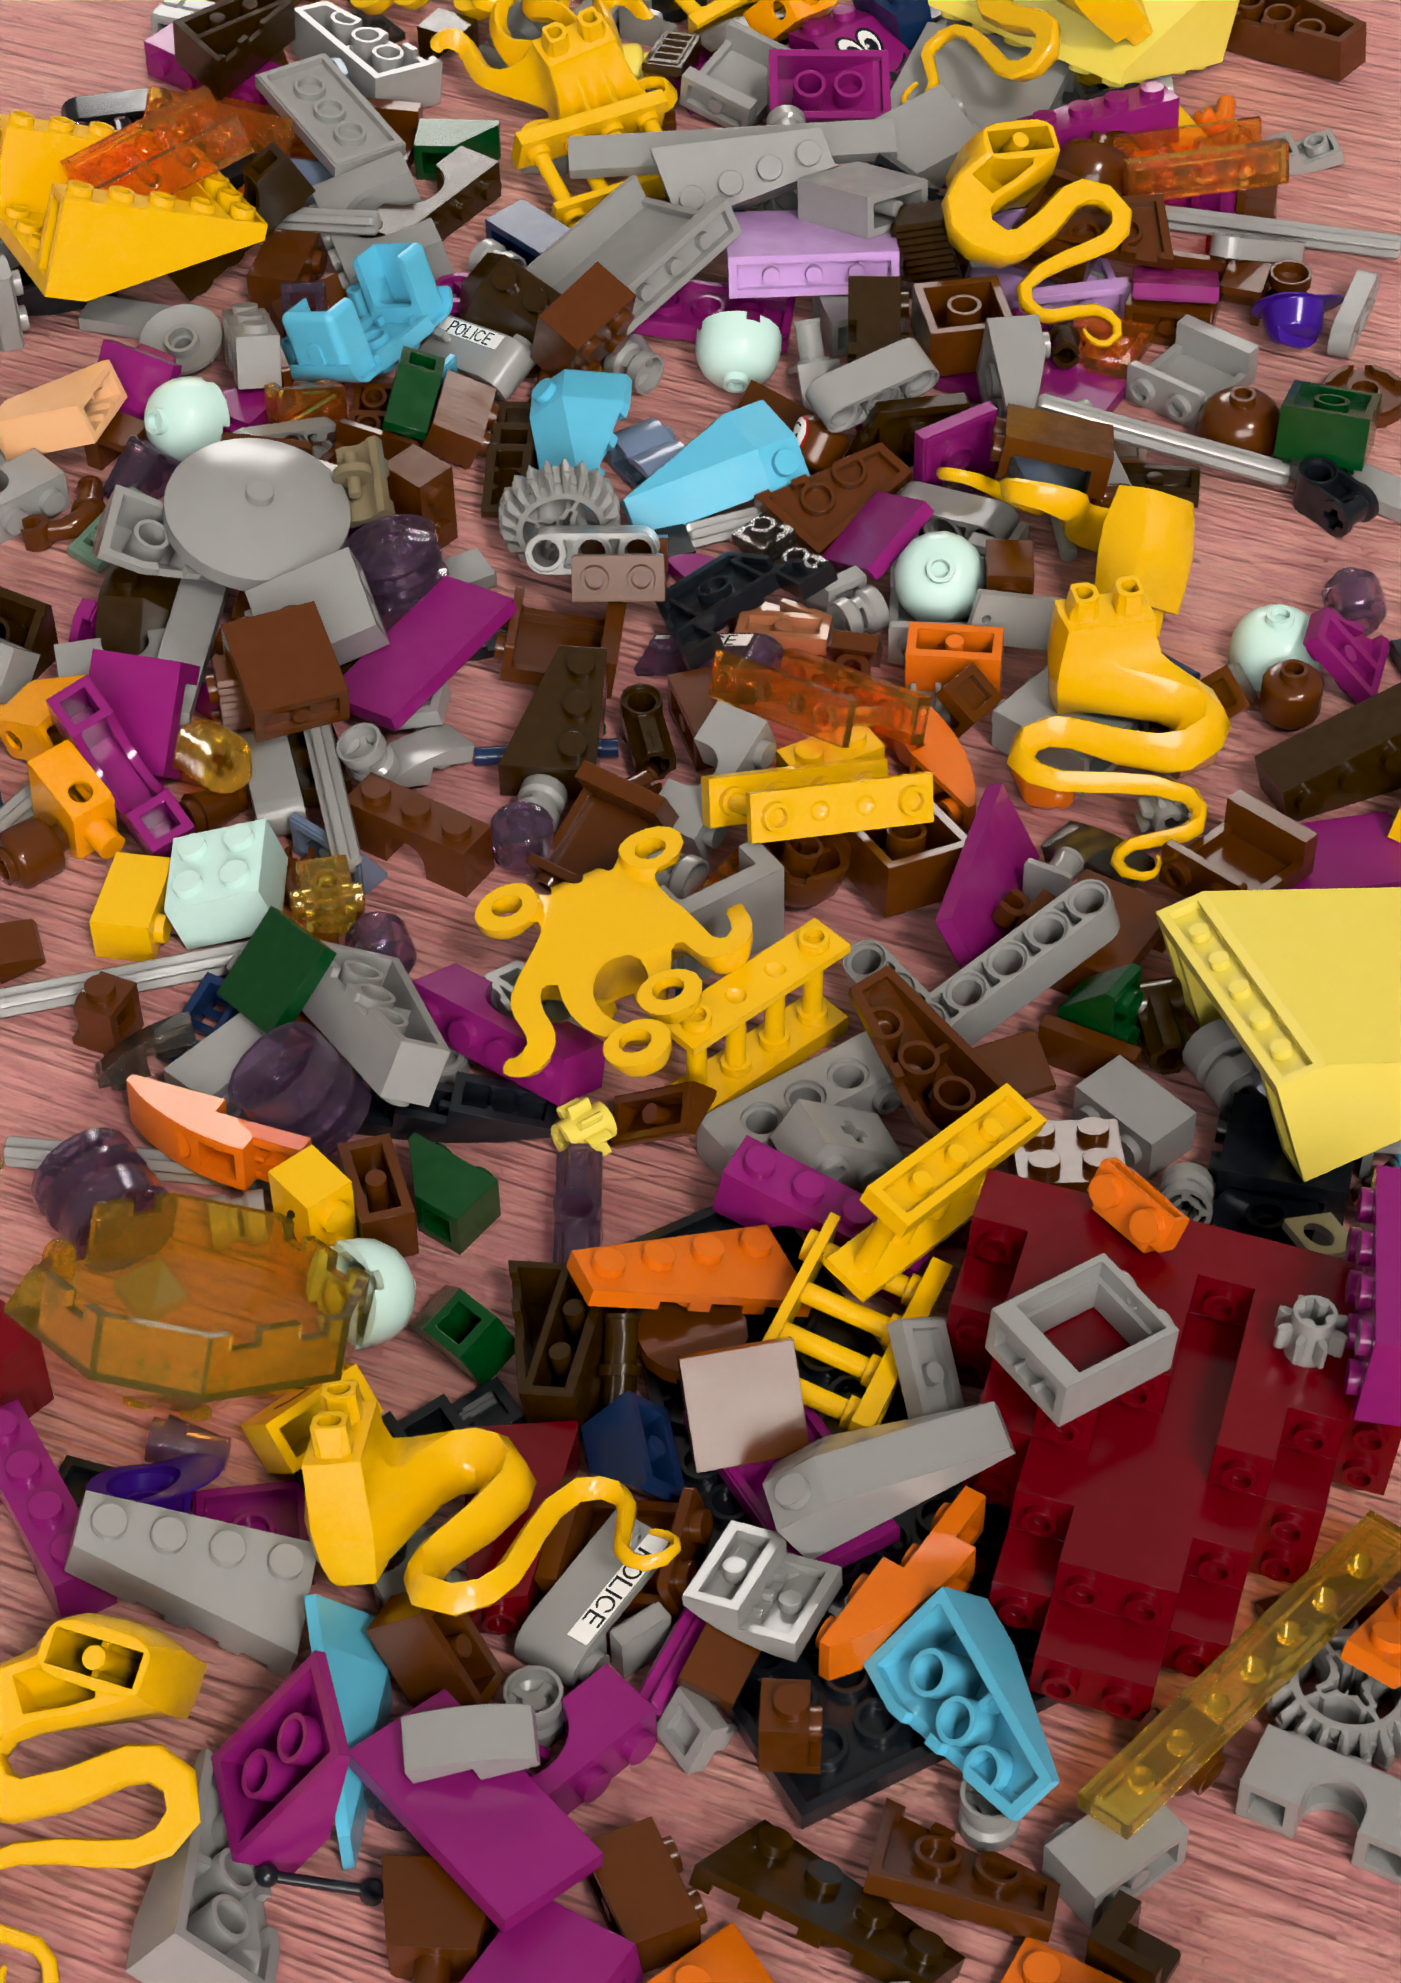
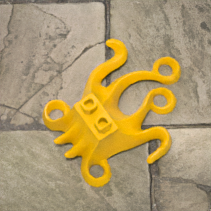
(566, 70)
(604, 943)

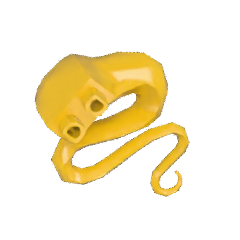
(1114, 17)
(1005, 170)
(1138, 535)
(1111, 663)
(377, 1490)
(87, 1676)

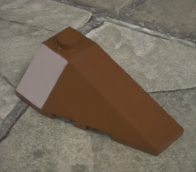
(923, 1055)

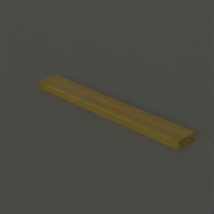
(1243, 1678)

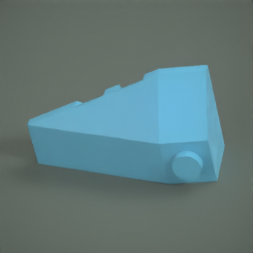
(719, 469)
(363, 1699)

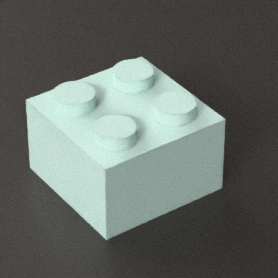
(224, 882)

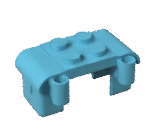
(366, 332)

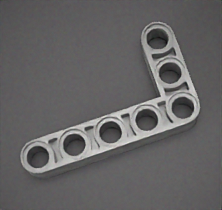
(1025, 951)

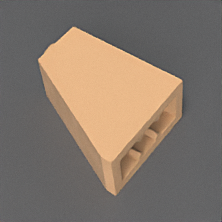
(61, 412)

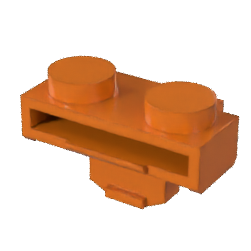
(1135, 1207)

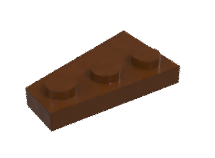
(1148, 238)
(829, 500)
(946, 1878)

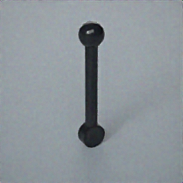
(369, 1891)

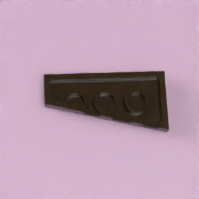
(827, 1906)

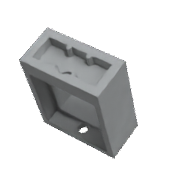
(1041, 1369)

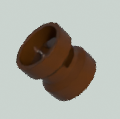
(1289, 277)

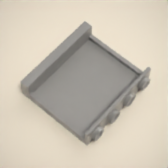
(984, 94)
(641, 242)

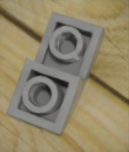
(1312, 153)
(429, 749)
(468, 1737)

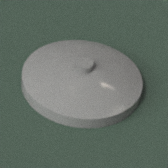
(253, 511)

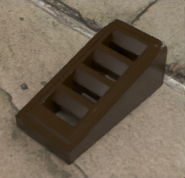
(673, 54)

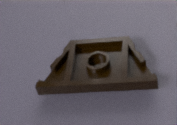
(897, 420)

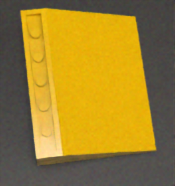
(97, 240)

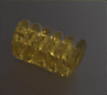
(213, 756)

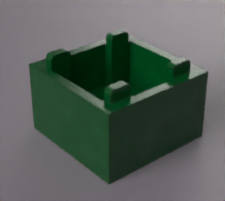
(1327, 424)

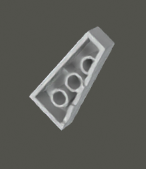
(373, 62)
(740, 168)
(379, 1025)
(198, 1573)

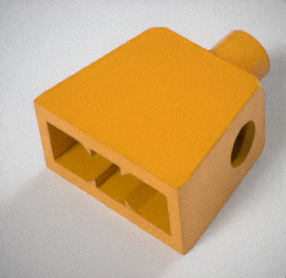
(762, 15)
(26, 721)
(76, 799)

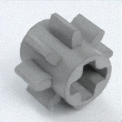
(1160, 813)
(1310, 1331)

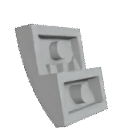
(762, 1591)

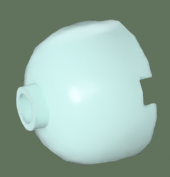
(737, 350)
(185, 416)
(939, 577)
(1269, 636)
(389, 1291)

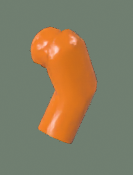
(1224, 111)
(1042, 797)

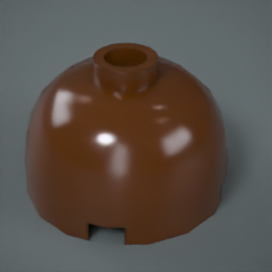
(1094, 159)
(1240, 419)
(812, 867)

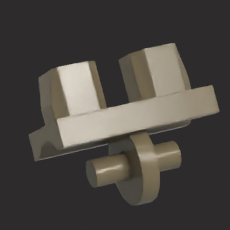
(364, 478)

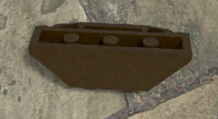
(505, 298)
(131, 606)

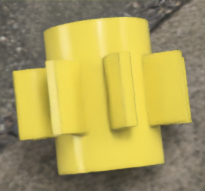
(584, 1124)

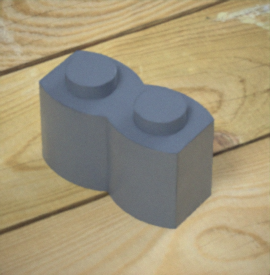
(642, 450)

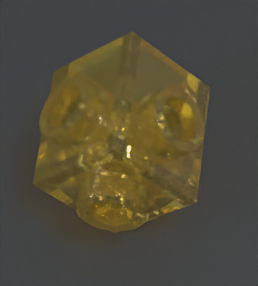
(326, 895)

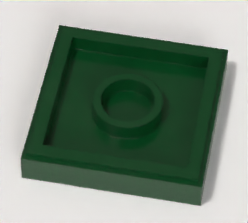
(276, 972)

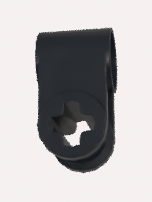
(1328, 495)

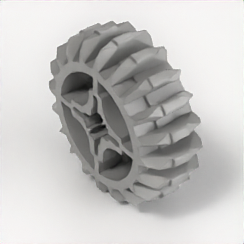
(554, 498)
(1341, 1708)

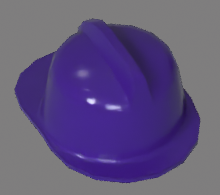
(1294, 317)
(162, 1483)

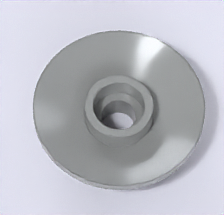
(187, 333)

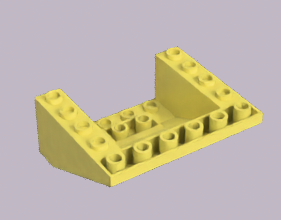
(1183, 37)
(1312, 1001)

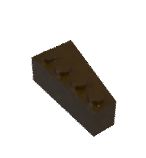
(1336, 760)

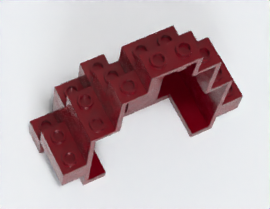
(1162, 1500)

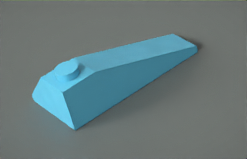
(577, 416)
(966, 1694)

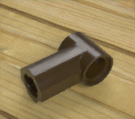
(646, 729)
(1163, 1024)

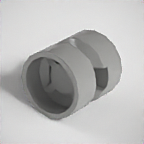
(1220, 1064)

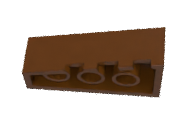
(1299, 36)

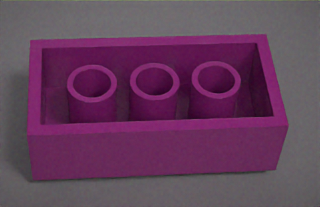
(1376, 1296)

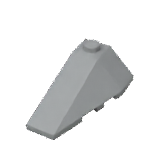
(1012, 365)
(135, 537)
(877, 1472)
(203, 1910)

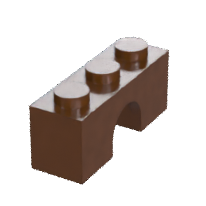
(451, 843)

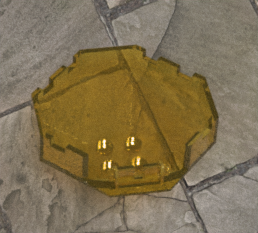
(194, 1305)

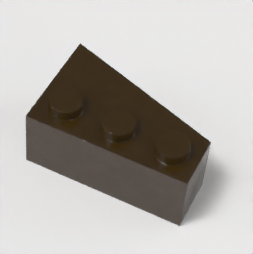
(232, 40)
(874, 314)
(560, 722)
(556, 1343)

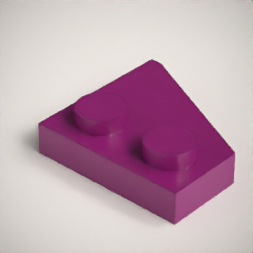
(1346, 653)

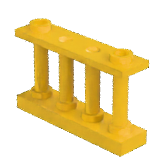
(550, 141)
(817, 799)
(785, 1035)
(932, 1191)
(876, 1373)

